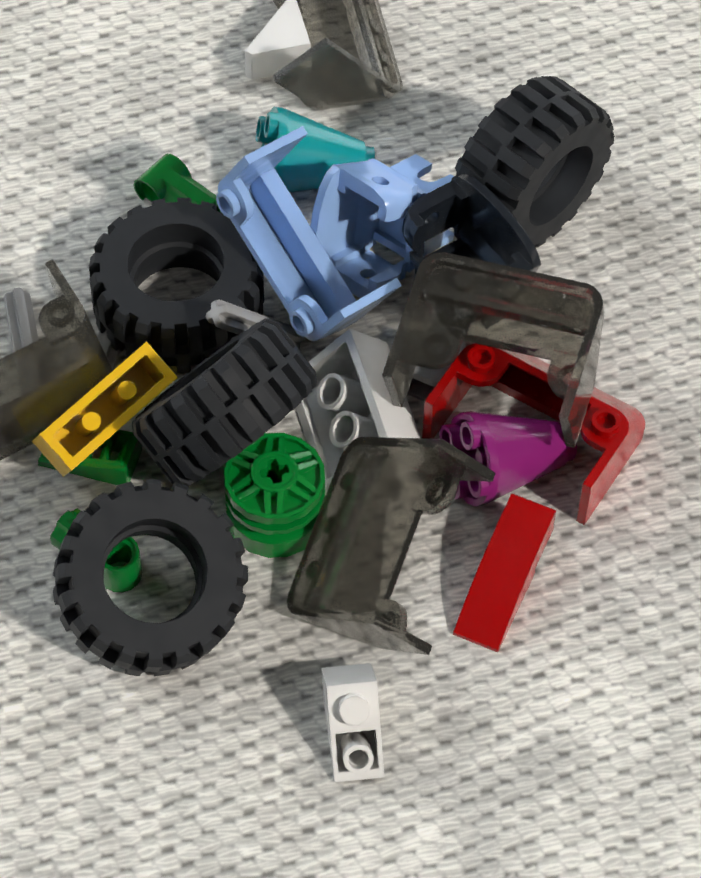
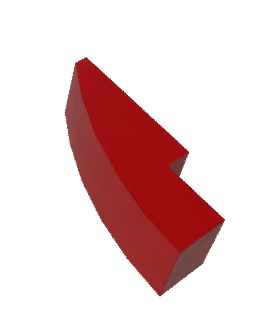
(505, 572)

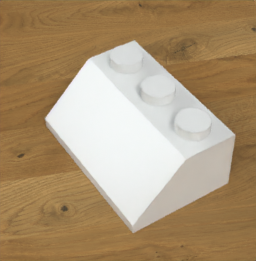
(351, 399)

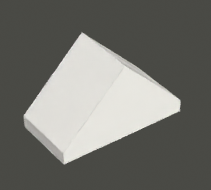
(277, 43)

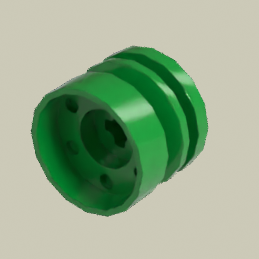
(274, 494)

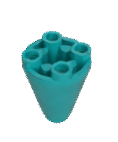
(315, 154)

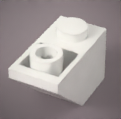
(353, 722)

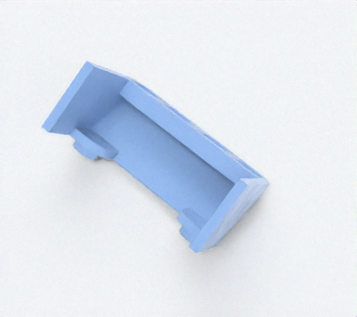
(288, 246)

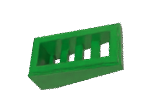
(106, 470)

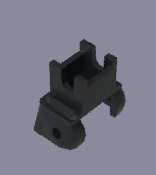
(479, 221)

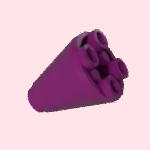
(508, 445)

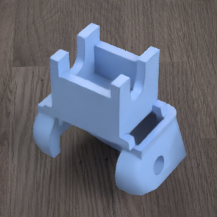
(368, 205)

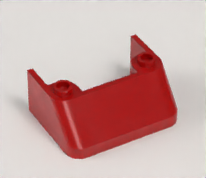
(607, 425)

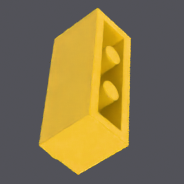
(104, 409)

